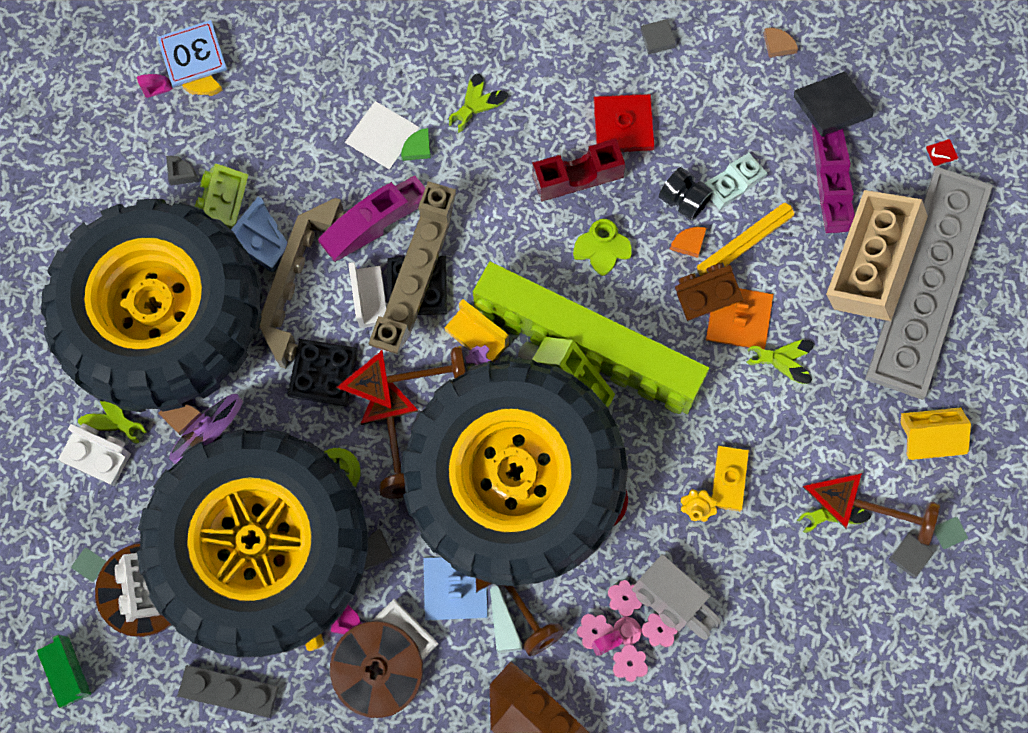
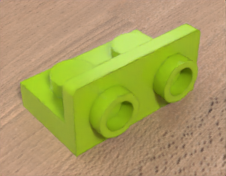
(222, 193)

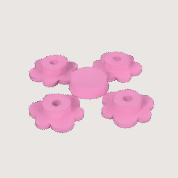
(629, 629)

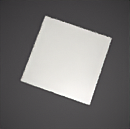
(381, 134)

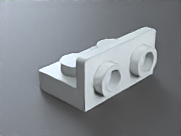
(95, 455)
(135, 598)

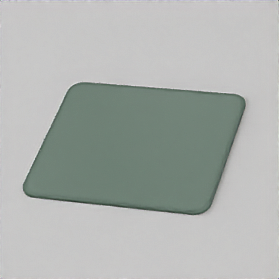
(950, 533)
(88, 564)

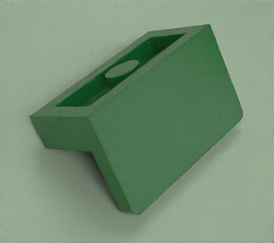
(63, 671)

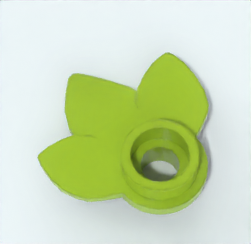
(600, 250)

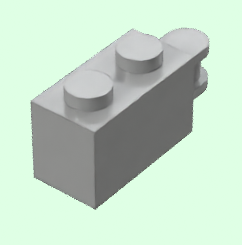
(675, 598)

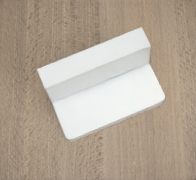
(367, 294)

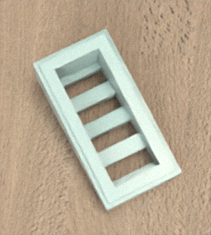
(505, 632)

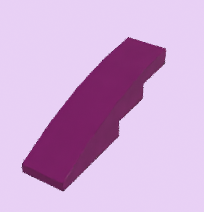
(834, 180)

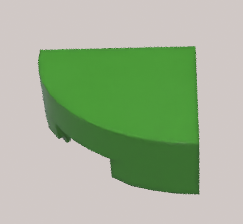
(416, 146)

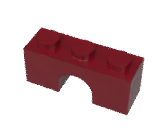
(598, 166)

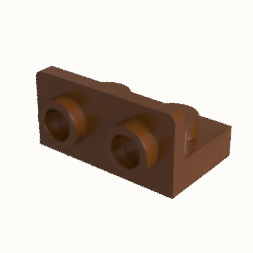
(708, 292)

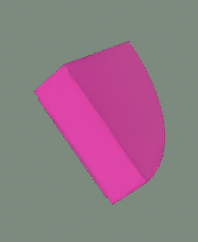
(154, 84)
(346, 622)
(607, 643)

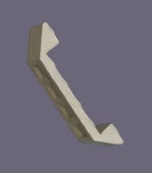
(292, 262)
(416, 271)

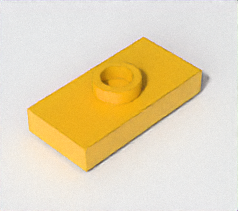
(730, 478)

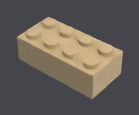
(877, 255)

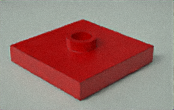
(626, 119)

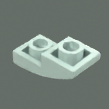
(735, 180)

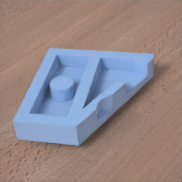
(260, 236)

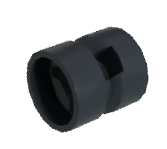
(685, 193)

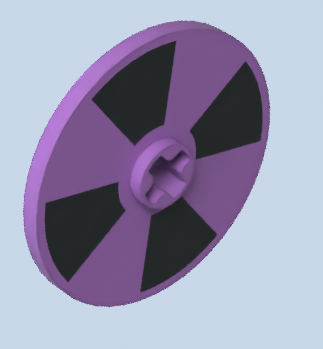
(208, 425)

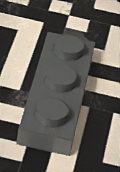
(228, 691)

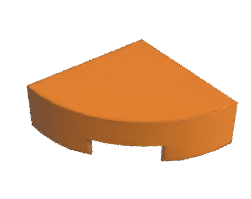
(689, 241)

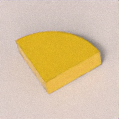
(203, 86)

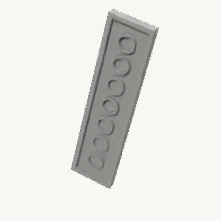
(914, 336)

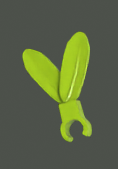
(112, 421)

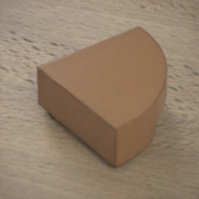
(779, 42)
(181, 418)

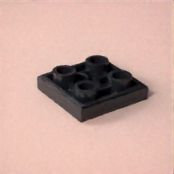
(833, 103)
(436, 294)
(319, 370)

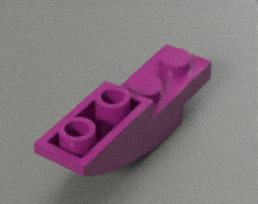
(370, 217)

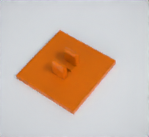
(742, 323)

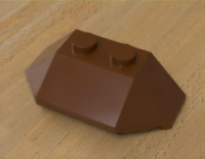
(525, 707)

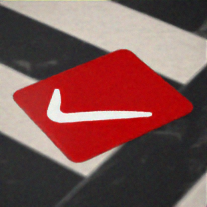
(942, 152)

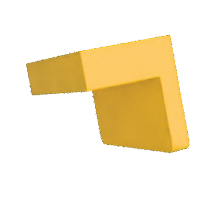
(475, 329)
(936, 433)

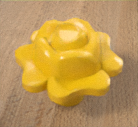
(698, 505)

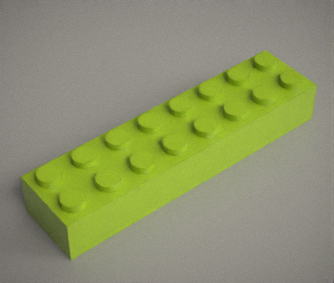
(608, 345)

